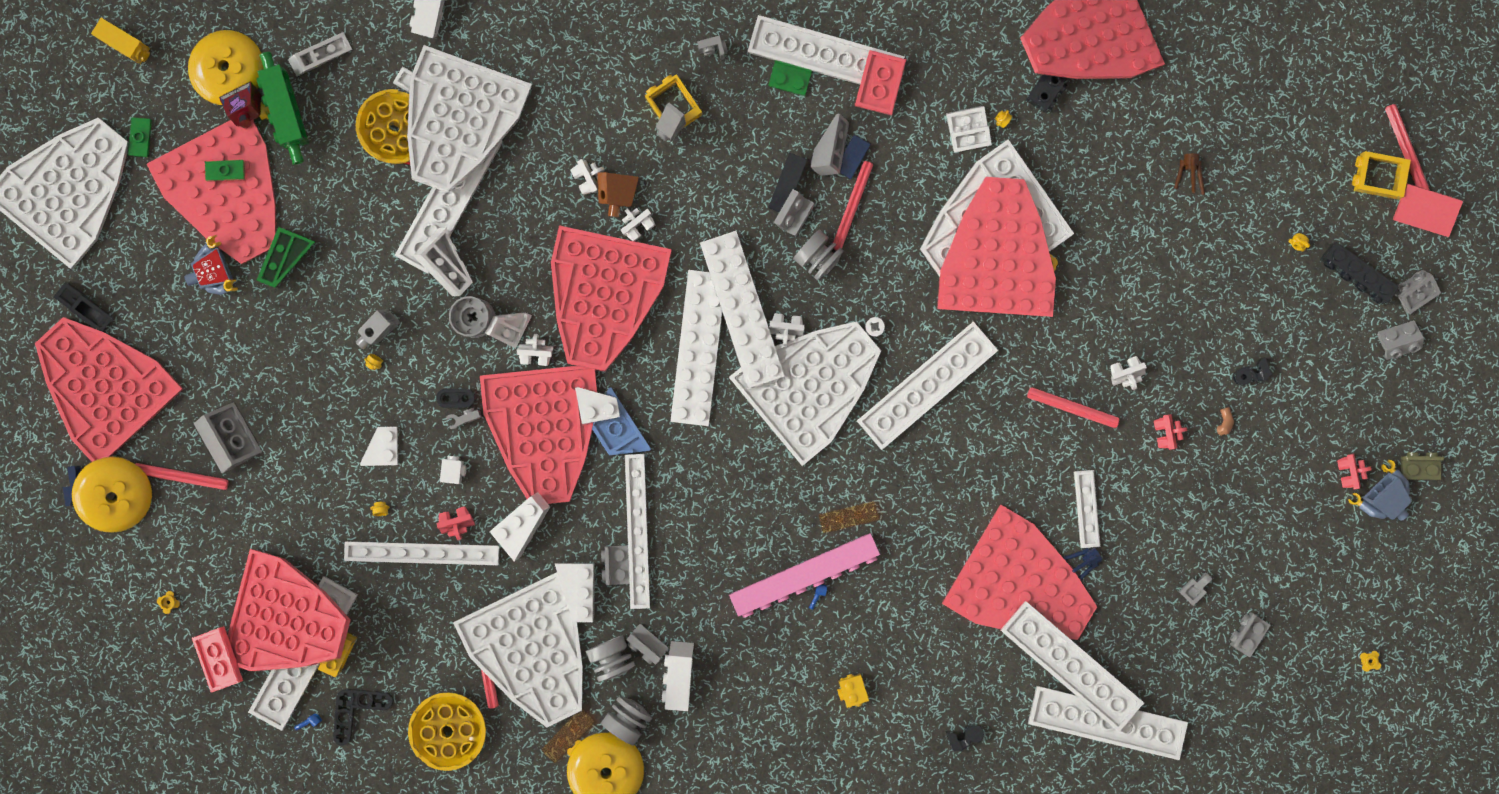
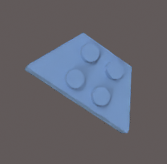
(620, 434)

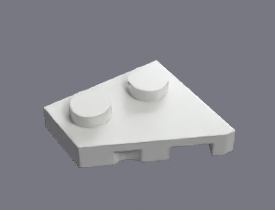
(508, 327)
(596, 406)
(382, 448)

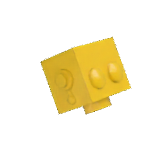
(852, 690)

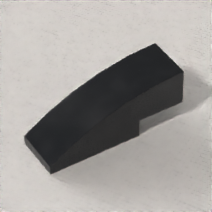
(788, 181)
(83, 306)

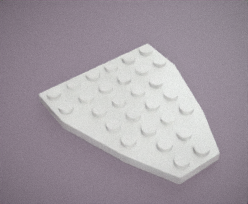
(457, 116)
(1000, 163)
(66, 189)
(819, 389)
(529, 649)

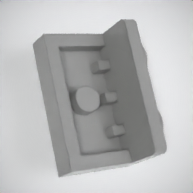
(1401, 340)
(647, 643)

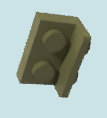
(1421, 467)

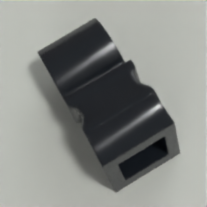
(1245, 375)
(971, 733)

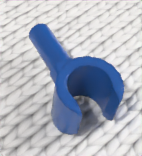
(820, 590)
(313, 720)

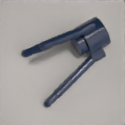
(1090, 558)

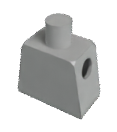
(382, 323)

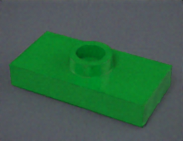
(139, 137)
(224, 170)

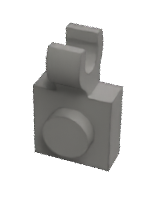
(469, 416)
(1193, 590)

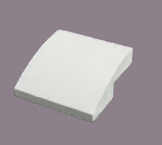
(968, 129)

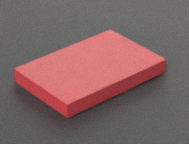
(880, 82)
(1428, 210)
(217, 659)

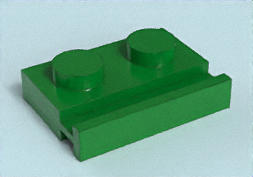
(790, 78)

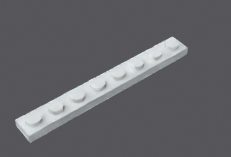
(637, 531)
(421, 553)

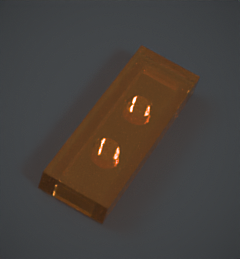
(848, 517)
(567, 735)

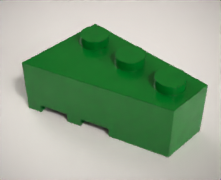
(283, 256)

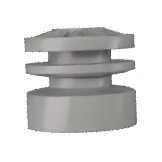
(818, 254)
(461, 318)
(610, 658)
(625, 722)

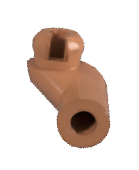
(1228, 422)

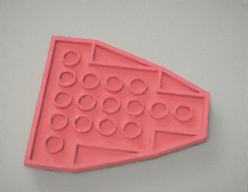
(1091, 40)
(234, 210)
(999, 255)
(603, 293)
(101, 386)
(540, 427)
(1017, 566)
(283, 618)

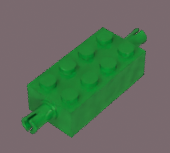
(282, 107)

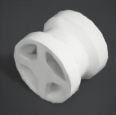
(874, 327)

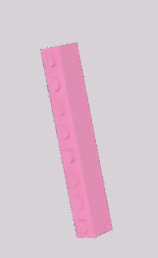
(803, 575)

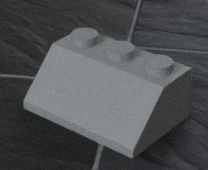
(227, 437)

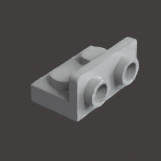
(709, 46)
(794, 213)
(1417, 291)
(616, 565)
(1249, 634)

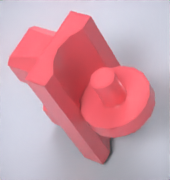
(1170, 439)
(1353, 480)
(457, 525)

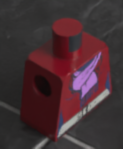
(242, 104)

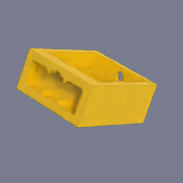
(121, 41)
(668, 82)
(1400, 177)
(335, 667)

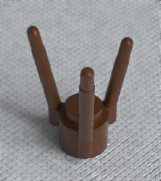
(1191, 163)

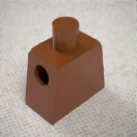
(616, 191)

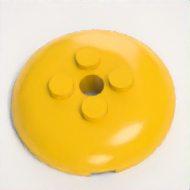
(212, 52)
(373, 124)
(114, 476)
(428, 737)
(601, 752)

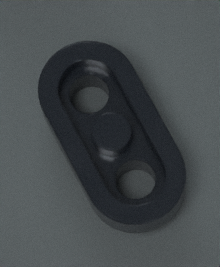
(455, 398)

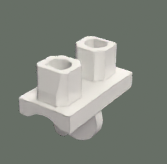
(583, 169)
(644, 219)
(784, 330)
(535, 348)
(1128, 376)

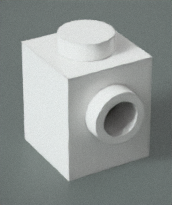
(452, 470)

